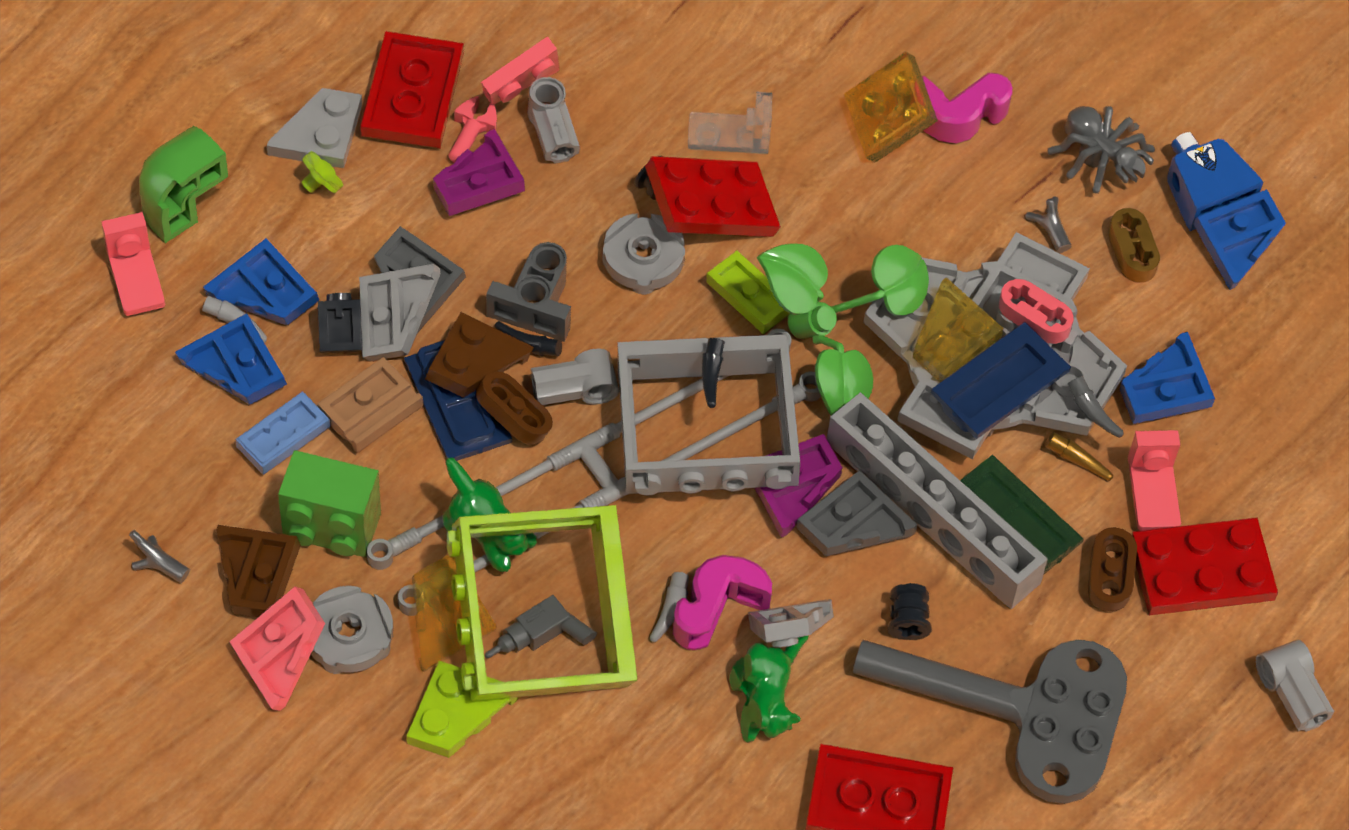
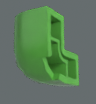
(177, 176)

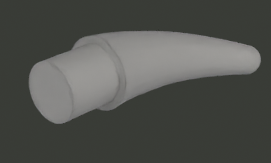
(226, 312)
(674, 593)

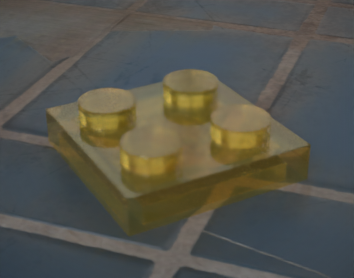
(890, 107)

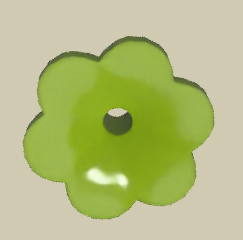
(320, 173)

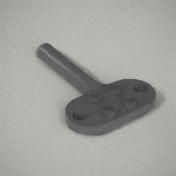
(1062, 717)

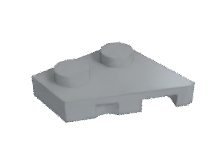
(320, 126)

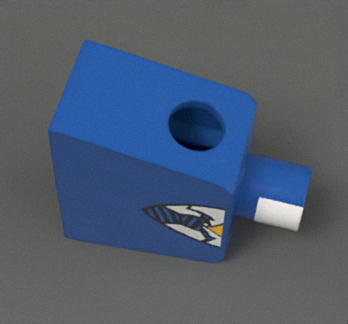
(1208, 176)

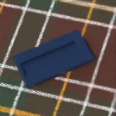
(999, 381)
(458, 422)

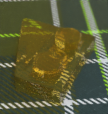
(953, 332)

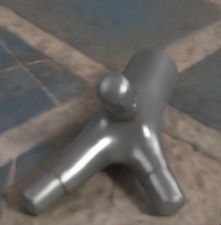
(1052, 224)
(158, 558)

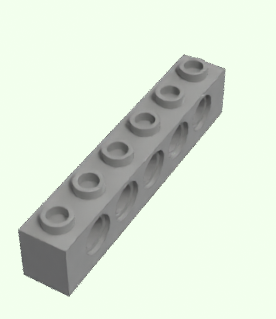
(936, 500)

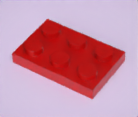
(412, 89)
(712, 196)
(1204, 566)
(877, 792)

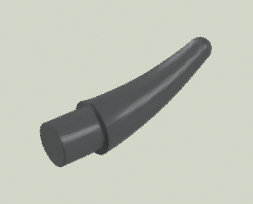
(1090, 406)

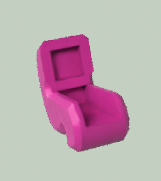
(962, 115)
(711, 587)

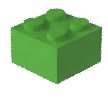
(330, 503)

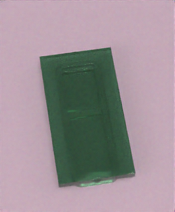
(1023, 510)

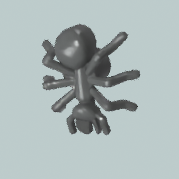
(1100, 145)

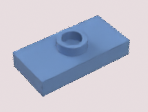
(282, 432)

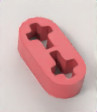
(1036, 310)

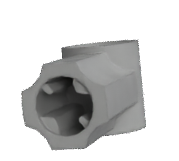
(552, 120)
(585, 378)
(1291, 673)

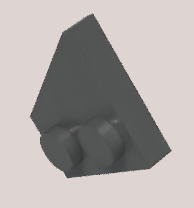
(407, 251)
(855, 518)

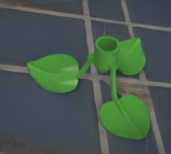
(795, 280)

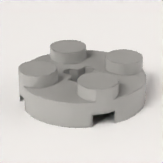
(639, 272)
(369, 644)

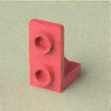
(132, 264)
(1153, 479)

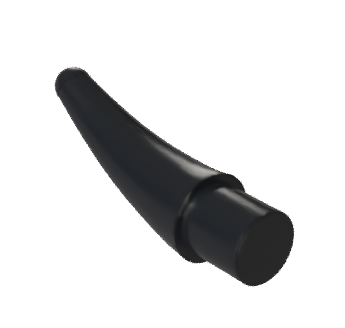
(541, 344)
(711, 367)

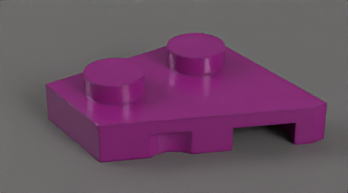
(479, 177)
(816, 476)

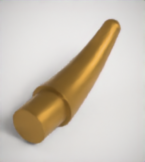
(1074, 453)

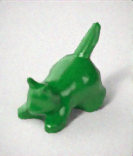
(483, 498)
(763, 679)

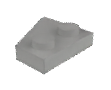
(394, 309)
(787, 623)

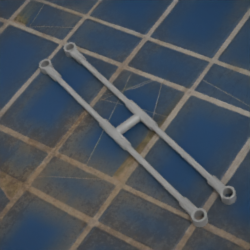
(586, 449)

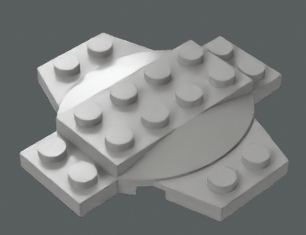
(1082, 351)

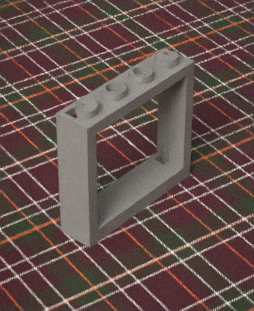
(684, 359)

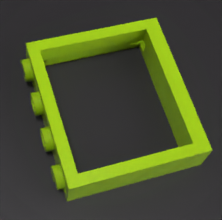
(612, 596)

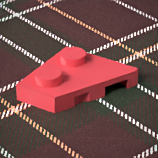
(521, 72)
(279, 645)

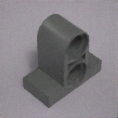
(545, 286)

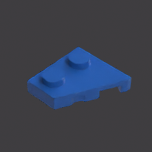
(1240, 234)
(264, 285)
(235, 360)
(1167, 384)

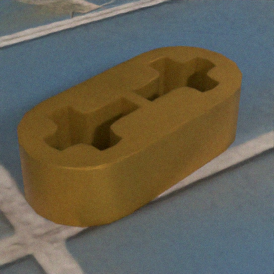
(1142, 243)

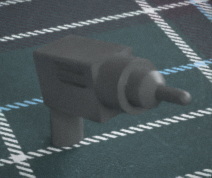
(541, 625)

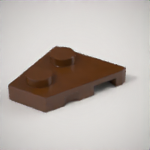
(471, 353)
(256, 567)

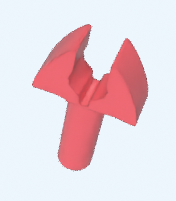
(465, 115)

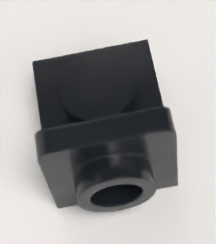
(339, 324)

